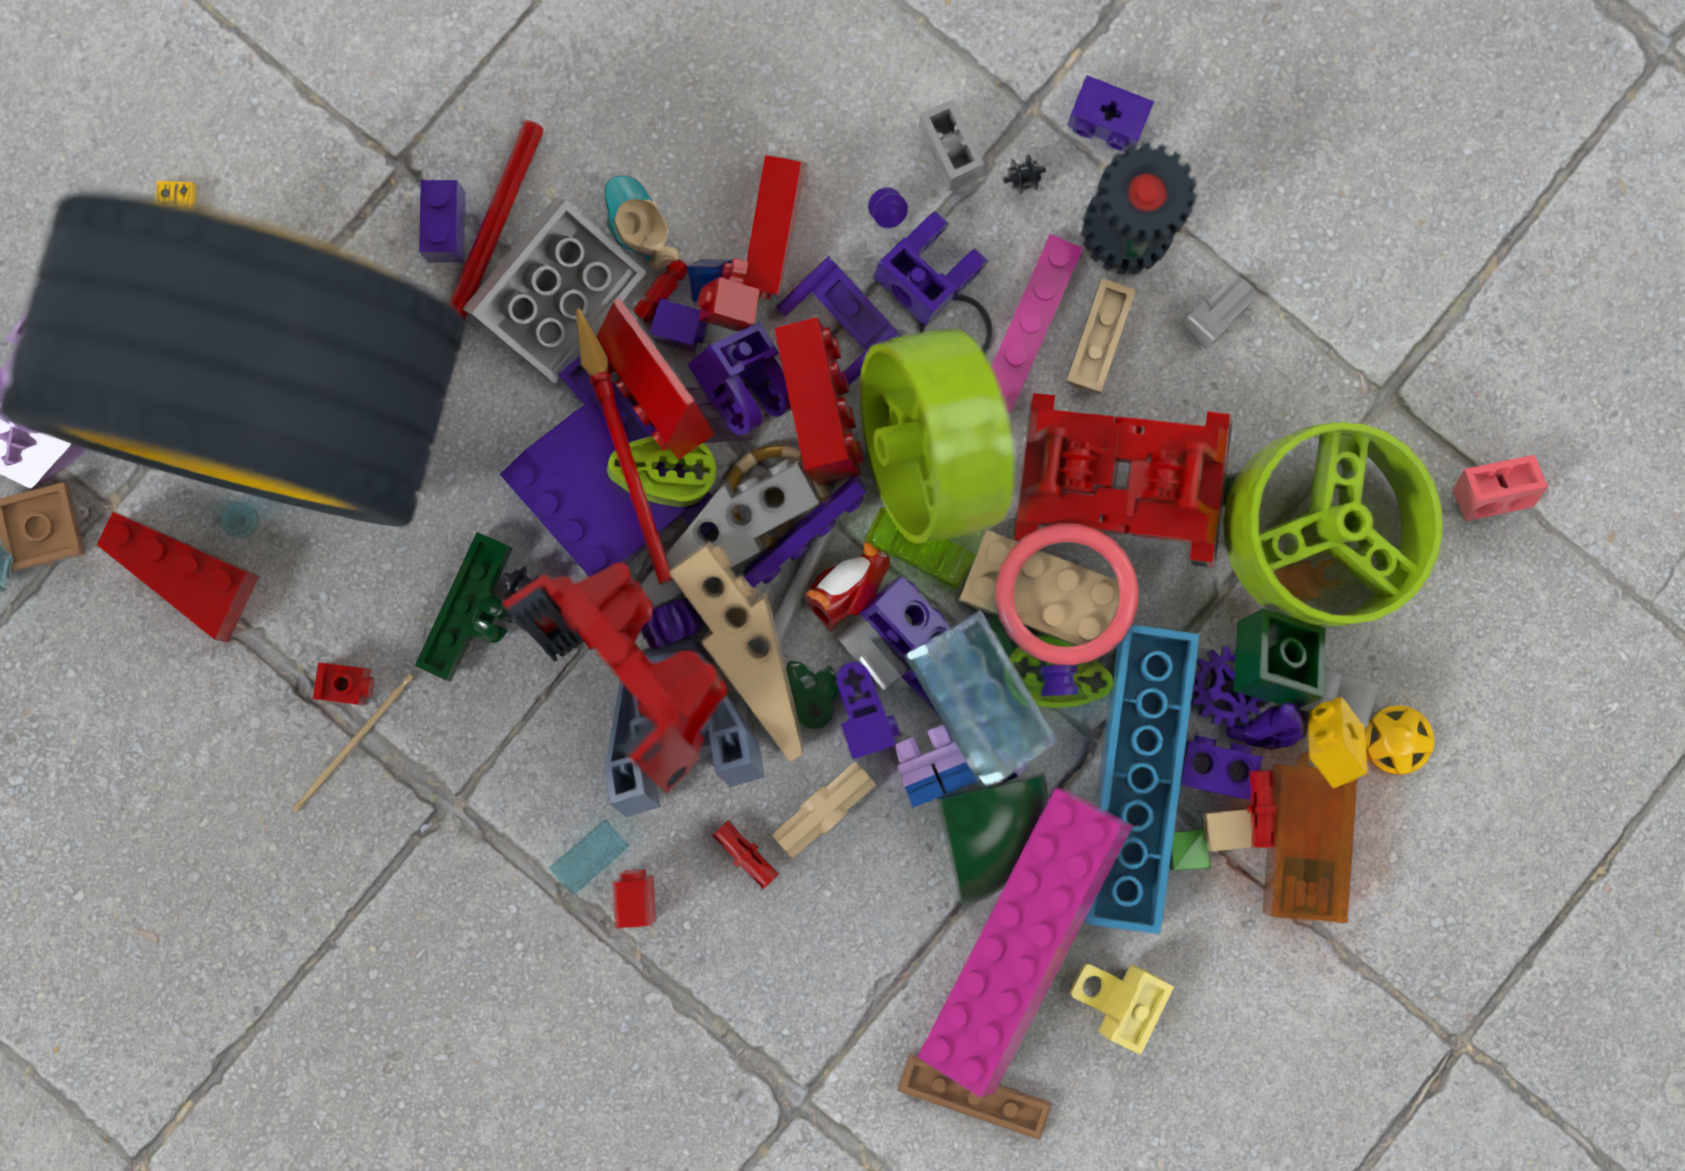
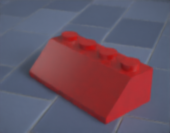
(652, 384)

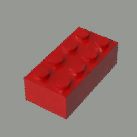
(818, 401)

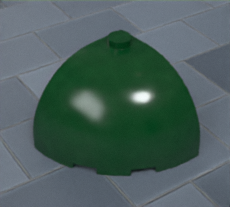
(989, 832)

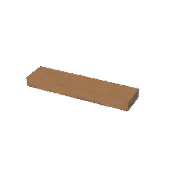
(1003, 1108)

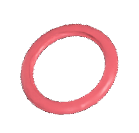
(1067, 533)

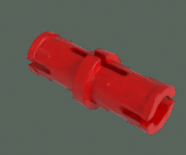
(1262, 809)
(745, 854)

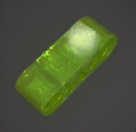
(937, 558)

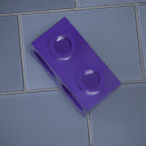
(1217, 777)

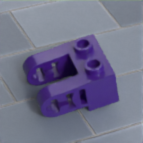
(915, 282)
(738, 357)
(868, 725)

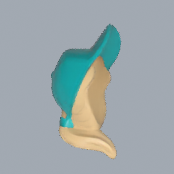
(637, 222)

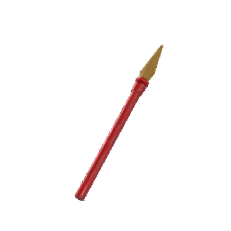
(595, 363)

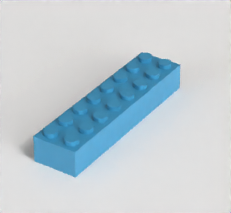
(1144, 771)

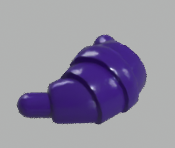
(1273, 729)

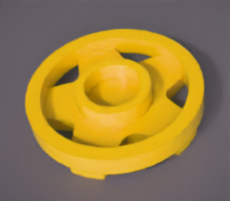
(1399, 740)

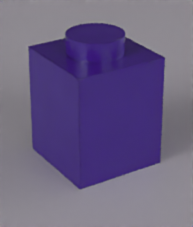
(678, 326)

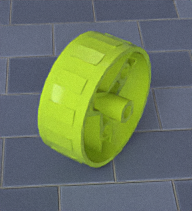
(936, 435)
(1327, 527)

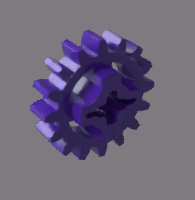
(1235, 702)

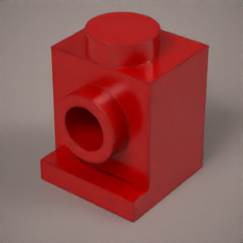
(328, 679)

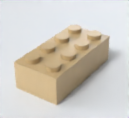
(1048, 593)

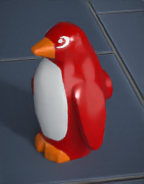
(848, 586)

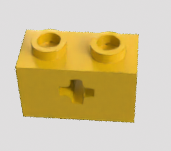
(1337, 742)

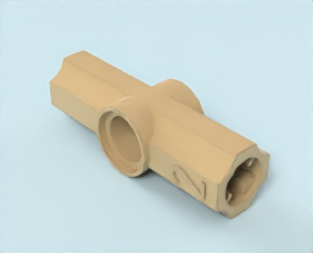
(823, 809)

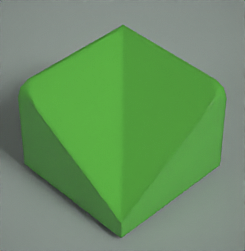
(1189, 850)

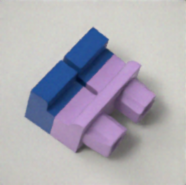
(918, 773)

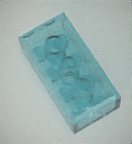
(981, 699)

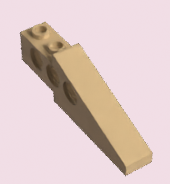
(755, 675)

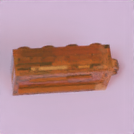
(1314, 845)

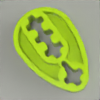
(668, 489)
(1084, 670)

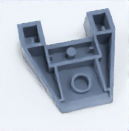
(725, 737)

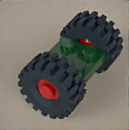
(1138, 208)

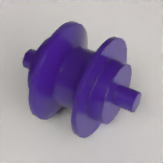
(887, 207)

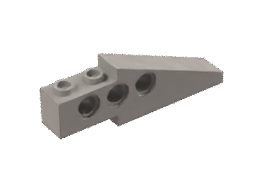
(738, 537)

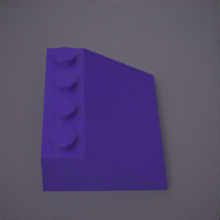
(572, 495)

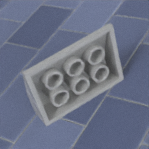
(543, 280)

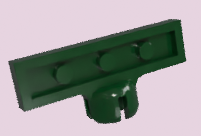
(468, 609)

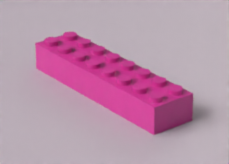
(1024, 942)

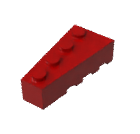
(188, 578)

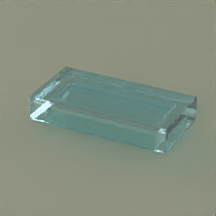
(589, 857)

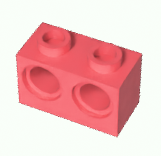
(1499, 488)

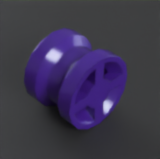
(1058, 680)

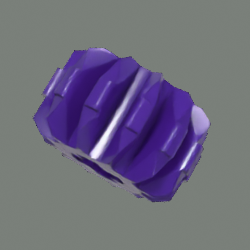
(671, 623)

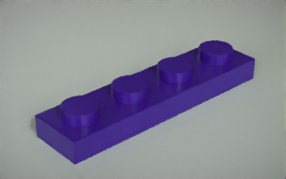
(794, 542)

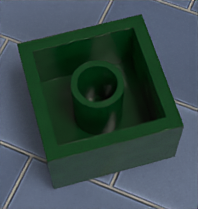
(1280, 658)

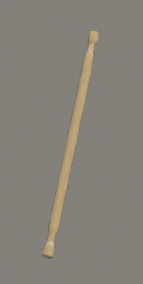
(353, 742)

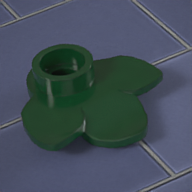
(812, 689)

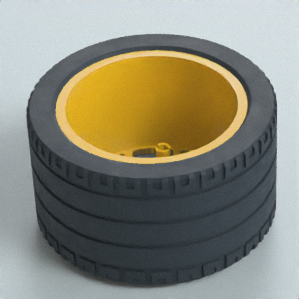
(233, 356)

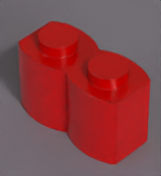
(634, 899)

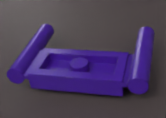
(847, 305)

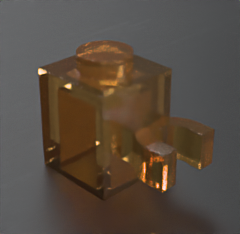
(1304, 581)

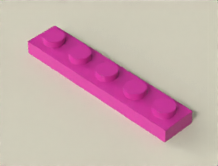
(1033, 316)

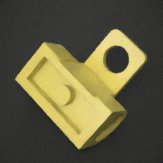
(1129, 1004)

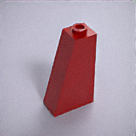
(773, 224)

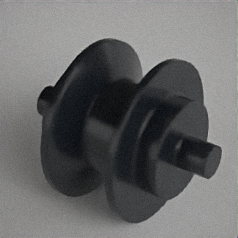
(1024, 174)
(517, 581)

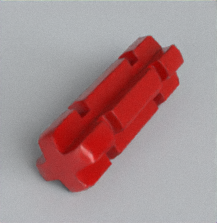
(661, 288)

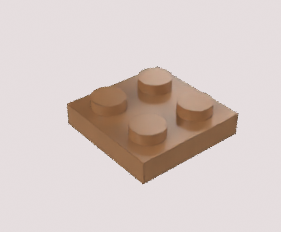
(40, 527)

